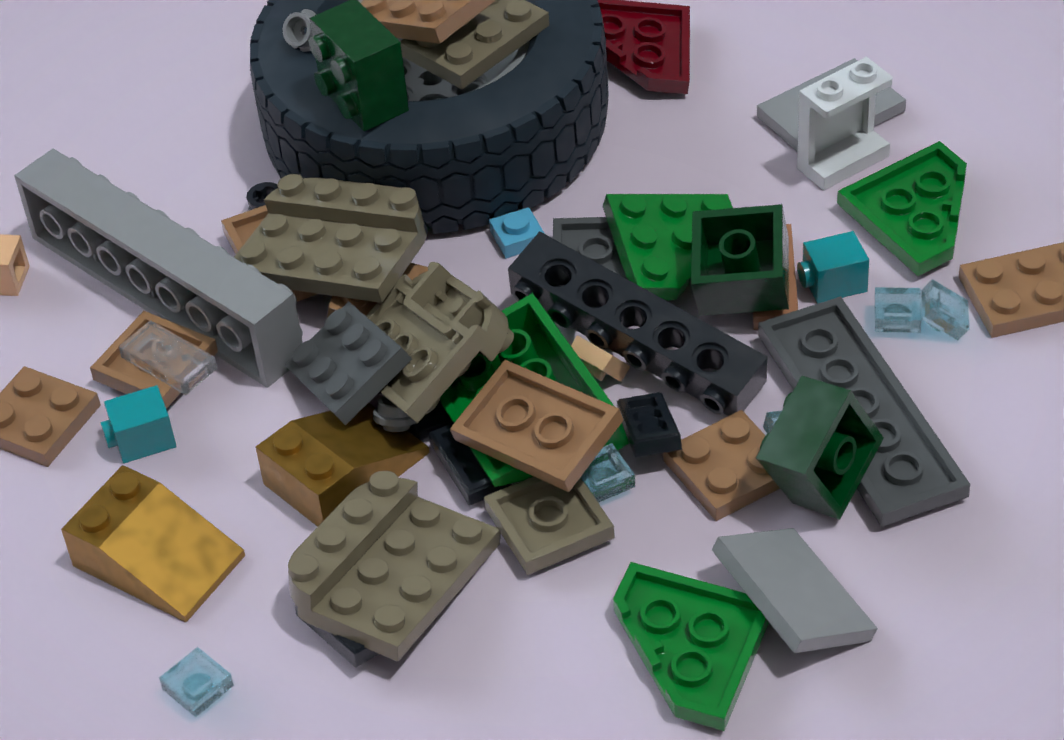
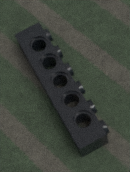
(661, 324)

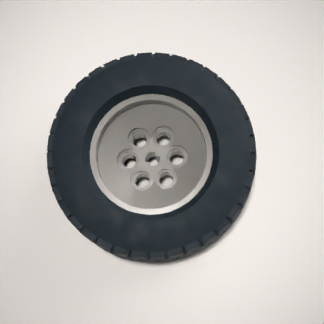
(461, 150)

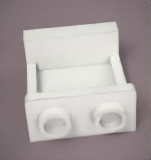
(838, 124)

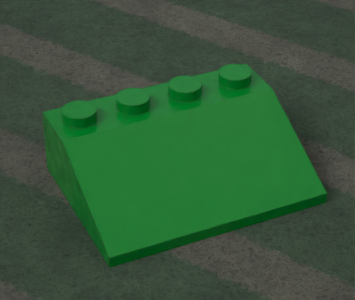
(539, 348)

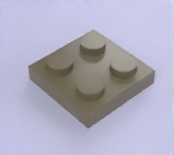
(548, 522)

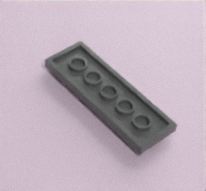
(912, 465)

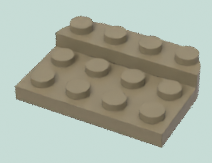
(336, 237)
(442, 330)
(386, 564)

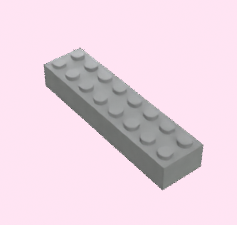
(161, 265)

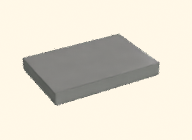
(782, 111)
(794, 590)

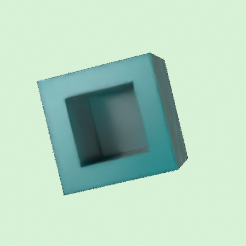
(834, 267)
(138, 424)

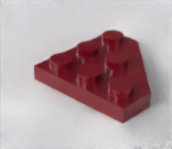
(649, 43)

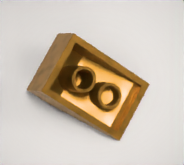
(322, 460)
(150, 544)

